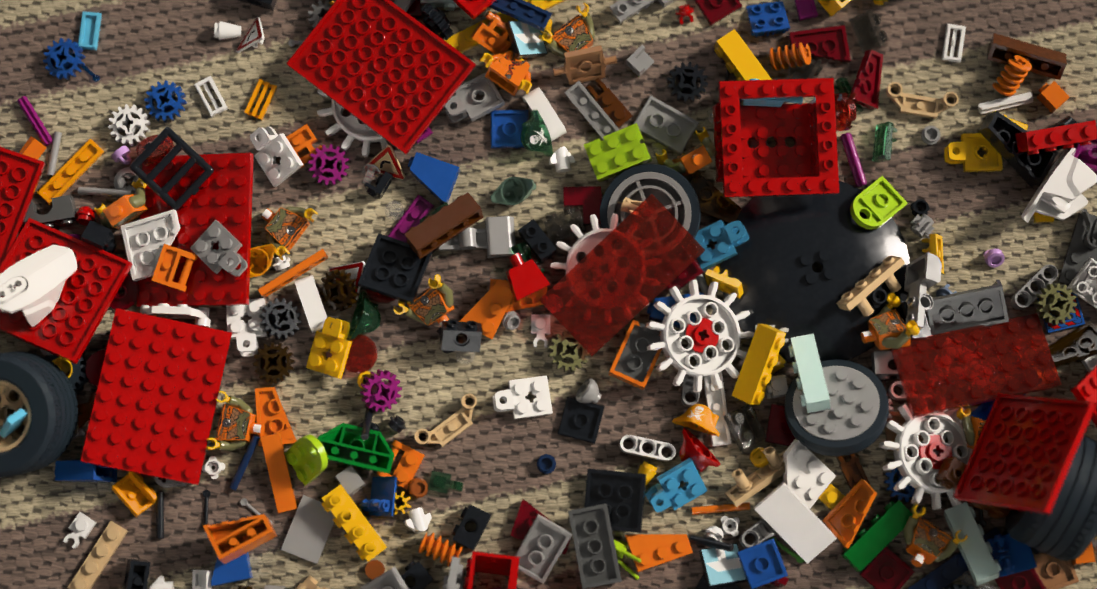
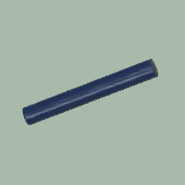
(244, 462)

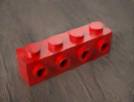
(1056, 136)

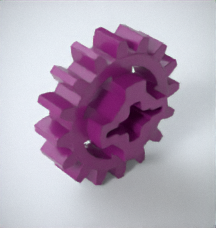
(322, 157)
(380, 390)

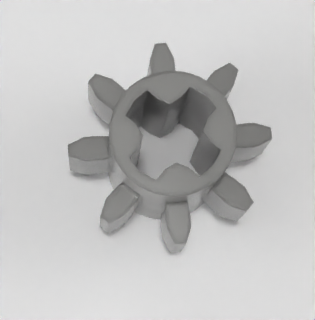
(922, 225)

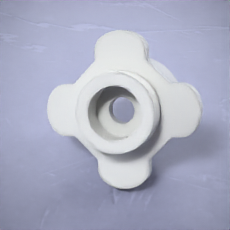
(281, 264)
(207, 468)
(734, 523)
(714, 533)

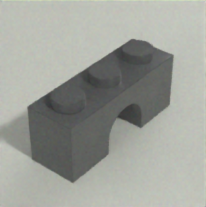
(62, 212)

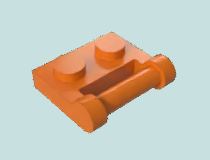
(168, 264)
(407, 466)

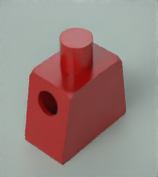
(525, 277)

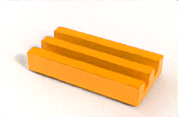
(266, 85)

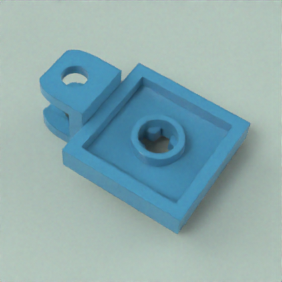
(726, 239)
(667, 489)

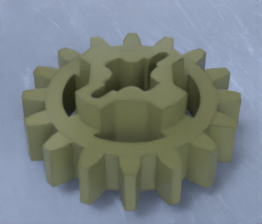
(1050, 297)
(572, 357)

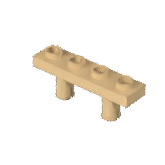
(864, 287)
(754, 483)

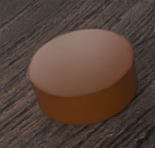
(418, 487)
(374, 569)

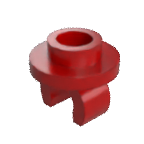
(683, 11)

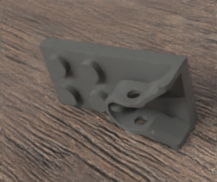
(1081, 246)
(968, 309)
(594, 546)

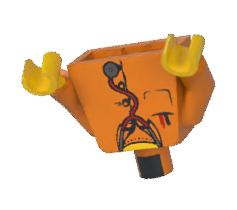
(508, 71)

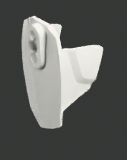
(1062, 188)
(37, 282)

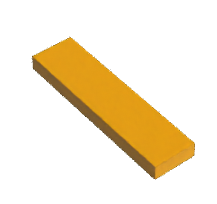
(71, 171)

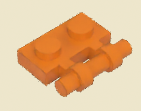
(490, 39)
(303, 139)

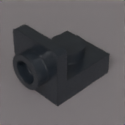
(382, 185)

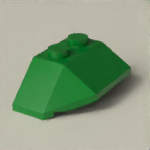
(346, 447)

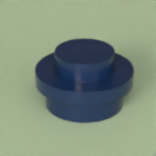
(546, 464)

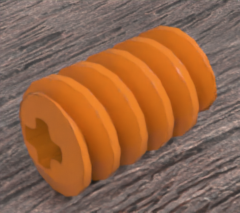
(791, 58)
(1012, 76)
(439, 549)

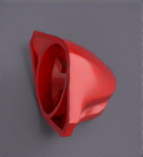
(700, 456)

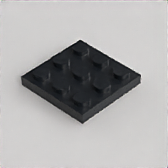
(394, 269)
(623, 494)

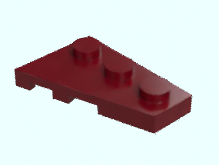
(824, 42)
(868, 80)
(525, 519)

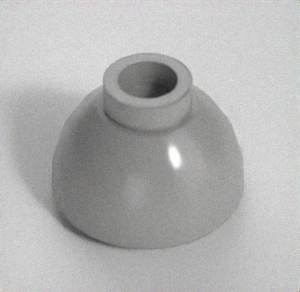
(588, 392)

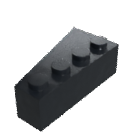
(1001, 135)

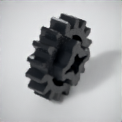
(436, 21)
(681, 87)
(273, 315)

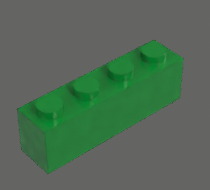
(877, 536)

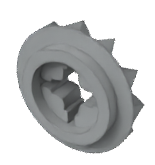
(119, 181)

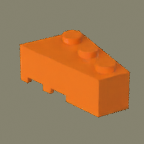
(239, 536)

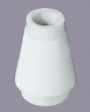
(226, 30)

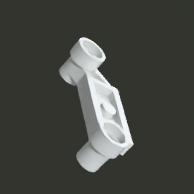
(181, 311)

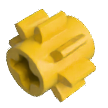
(401, 508)

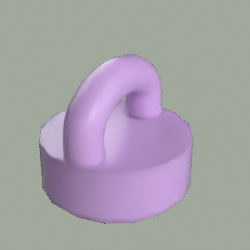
(120, 154)
(994, 257)

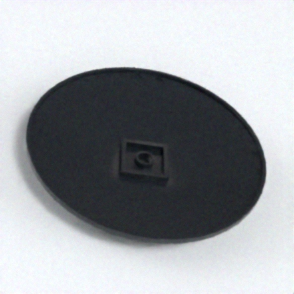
(778, 274)

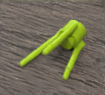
(621, 550)

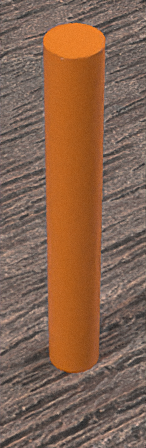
(719, 508)

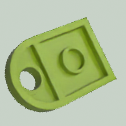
(879, 204)
(307, 458)

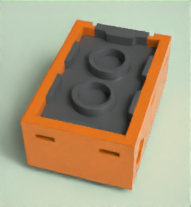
(633, 359)

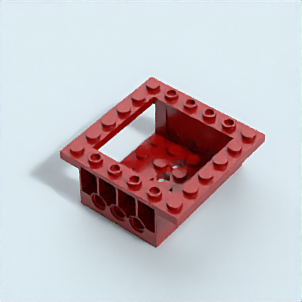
(783, 170)

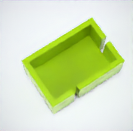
(617, 152)

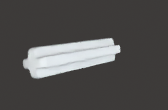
(1005, 103)

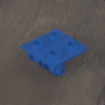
(768, 18)
(382, 497)
(1011, 555)

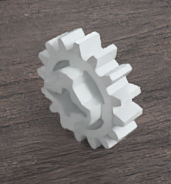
(126, 115)

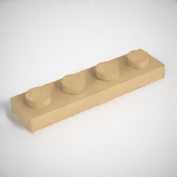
(98, 557)

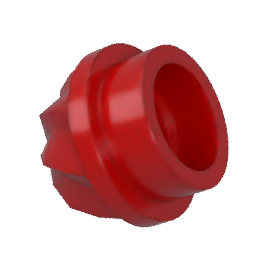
(84, 215)

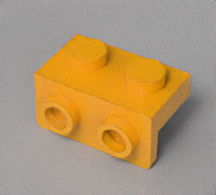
(135, 493)

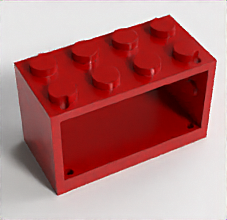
(492, 564)

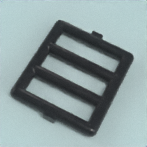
(180, 145)

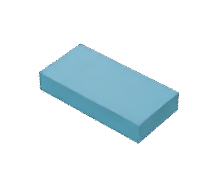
(89, 30)
(12, 423)

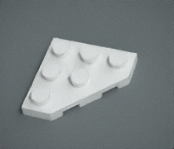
(146, 239)
(805, 473)

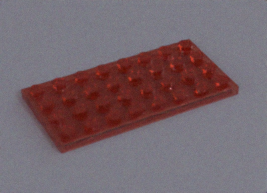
(622, 274)
(975, 365)

